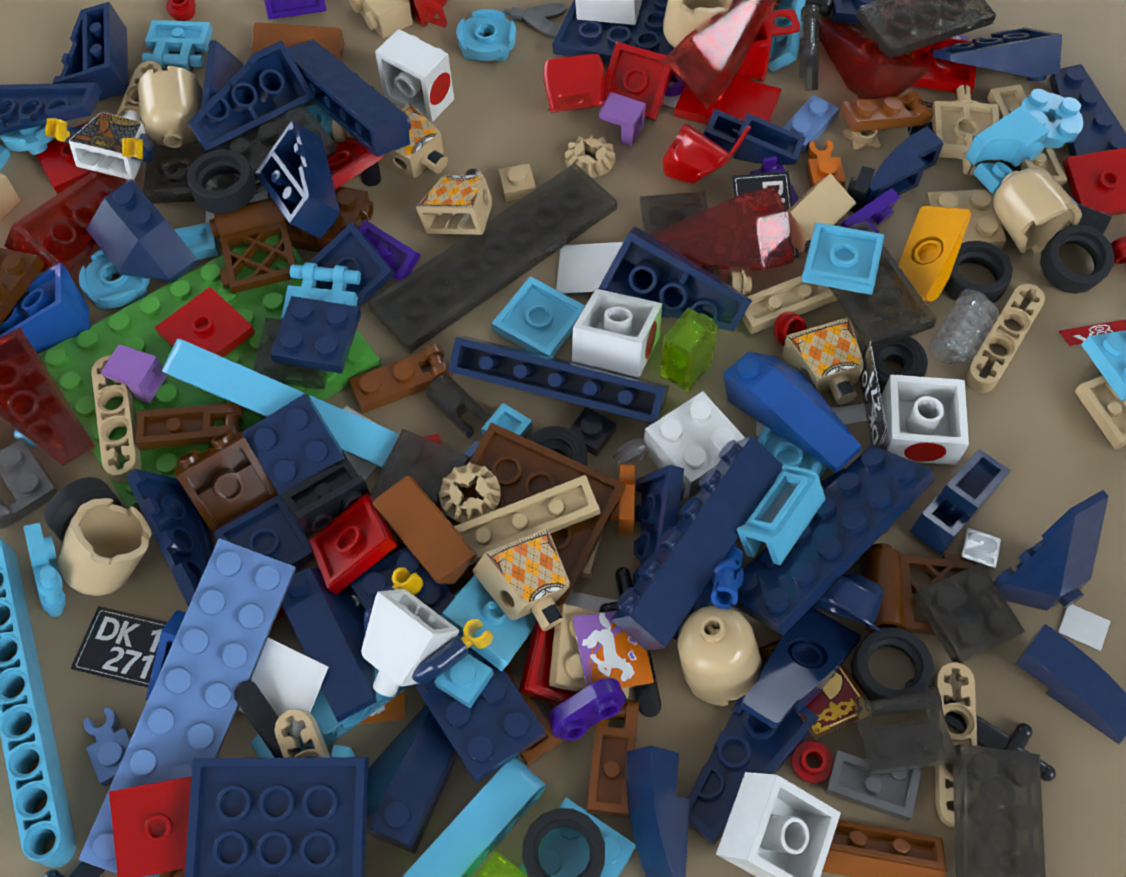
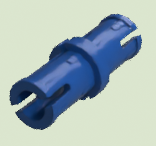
(727, 579)

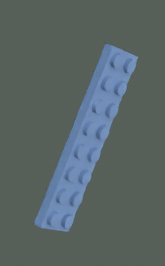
(197, 684)

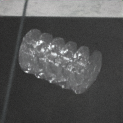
(964, 328)

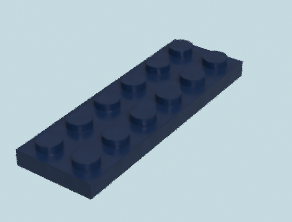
(852, 517)
(498, 721)

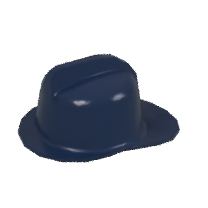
(853, 599)

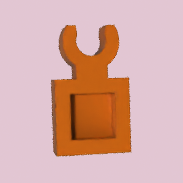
(821, 164)
(625, 509)

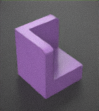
(627, 114)
(137, 370)

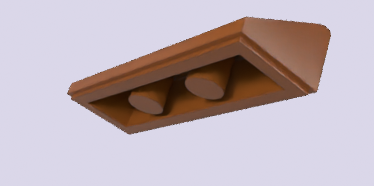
(270, 33)
(425, 531)
(883, 852)

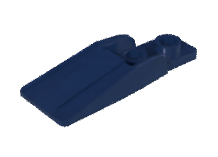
(799, 667)

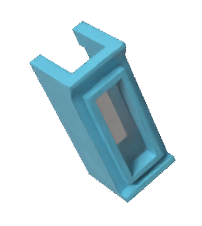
(783, 513)

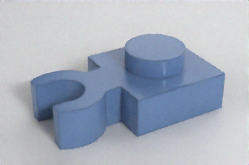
(109, 748)

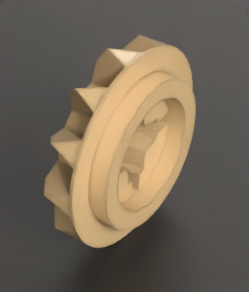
(603, 153)
(486, 487)

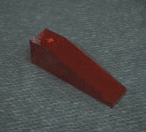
(710, 59)
(864, 64)
(59, 226)
(737, 232)
(36, 403)

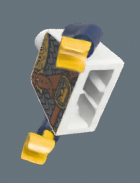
(106, 143)
(410, 639)

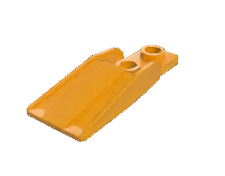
(933, 248)

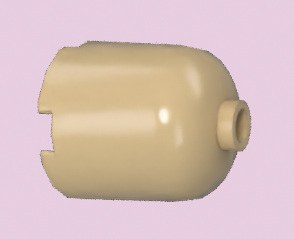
(687, 15)
(168, 104)
(1034, 208)
(102, 547)
(718, 655)

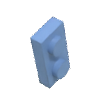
(812, 120)

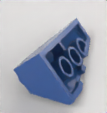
(49, 310)
(789, 406)

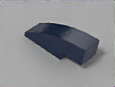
(761, 142)
(906, 164)
(959, 501)
(1076, 682)
(656, 813)

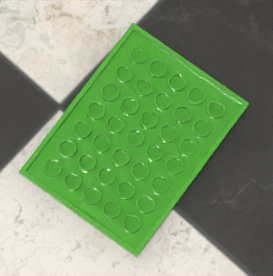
(134, 328)

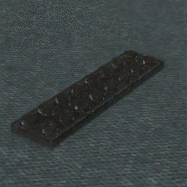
(487, 263)

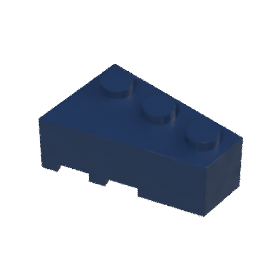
(98, 52)
(301, 180)

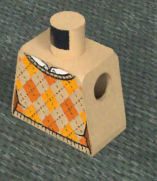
(424, 148)
(457, 205)
(827, 358)
(525, 578)

